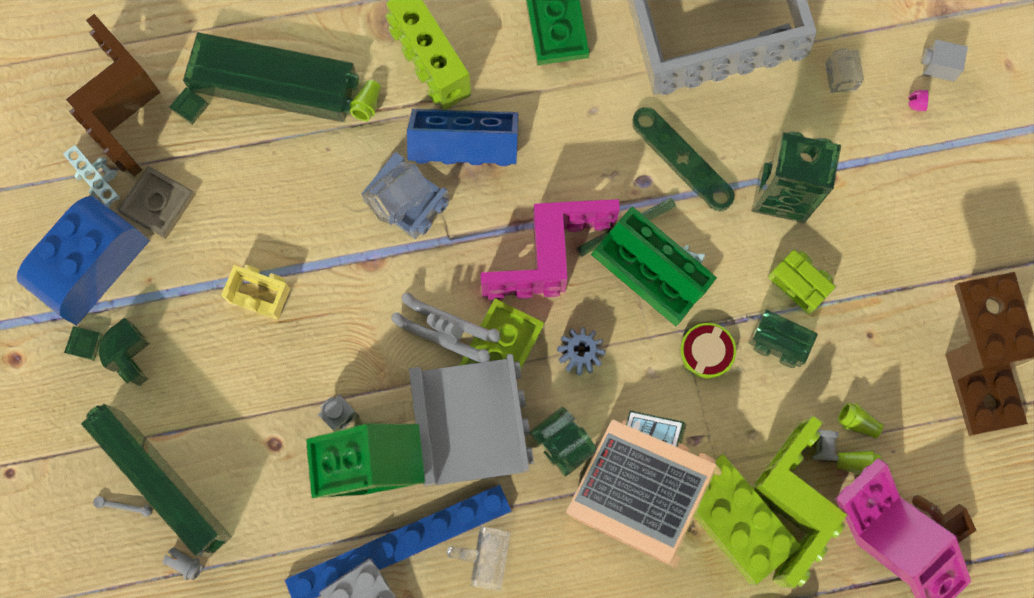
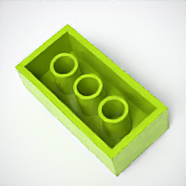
(743, 525)

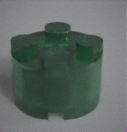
(563, 441)

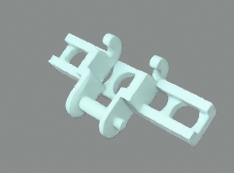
(100, 187)

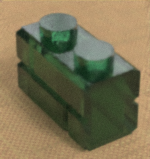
(782, 339)

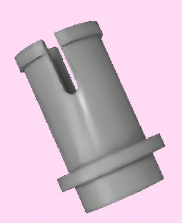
(184, 564)

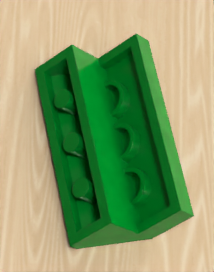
(654, 266)

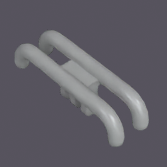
(446, 329)

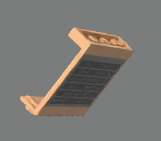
(642, 491)

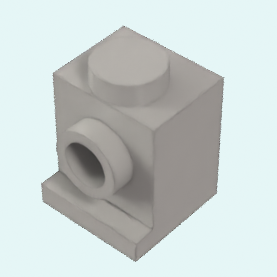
(337, 413)

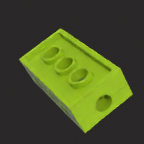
(429, 50)

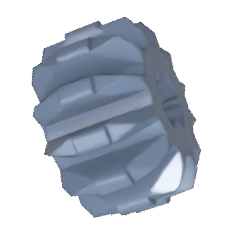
(572, 344)

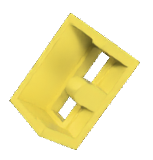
(251, 274)

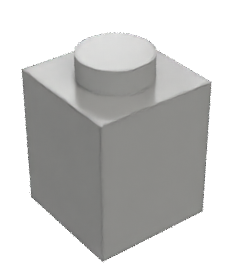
(944, 60)

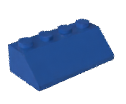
(462, 137)

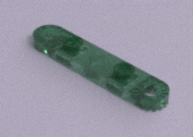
(696, 173)

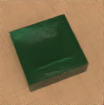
(189, 105)
(83, 343)

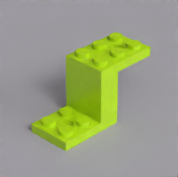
(799, 505)

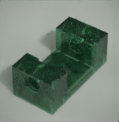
(793, 186)

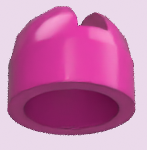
(919, 100)

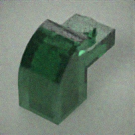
(119, 348)

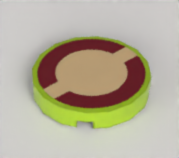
(707, 350)

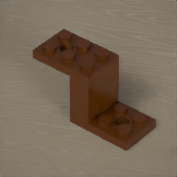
(112, 96)
(995, 348)

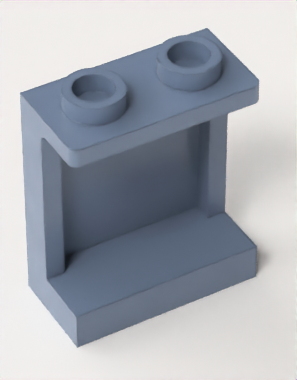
(419, 217)

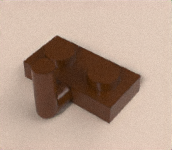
(955, 521)

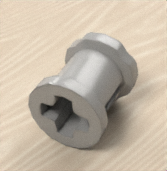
(826, 447)

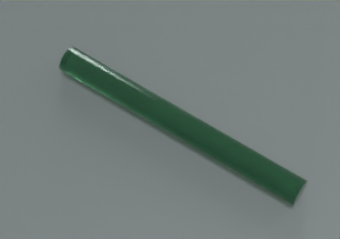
(650, 214)

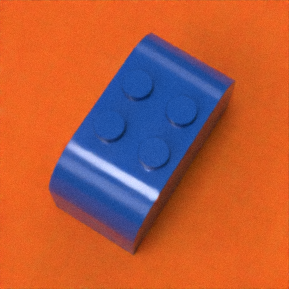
(80, 258)

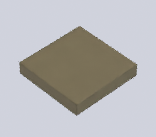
(156, 202)

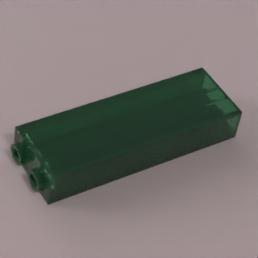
(271, 77)
(156, 480)

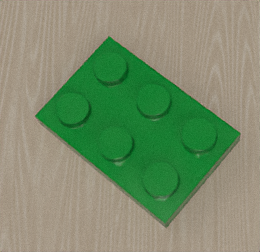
(557, 30)

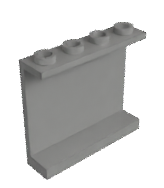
(471, 421)

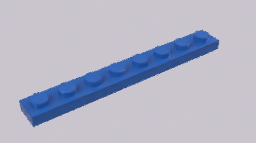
(404, 541)

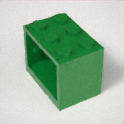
(365, 460)

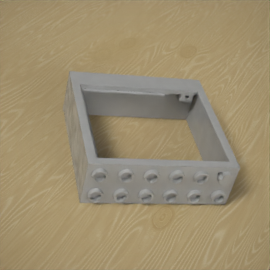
(723, 60)

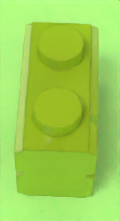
(802, 281)

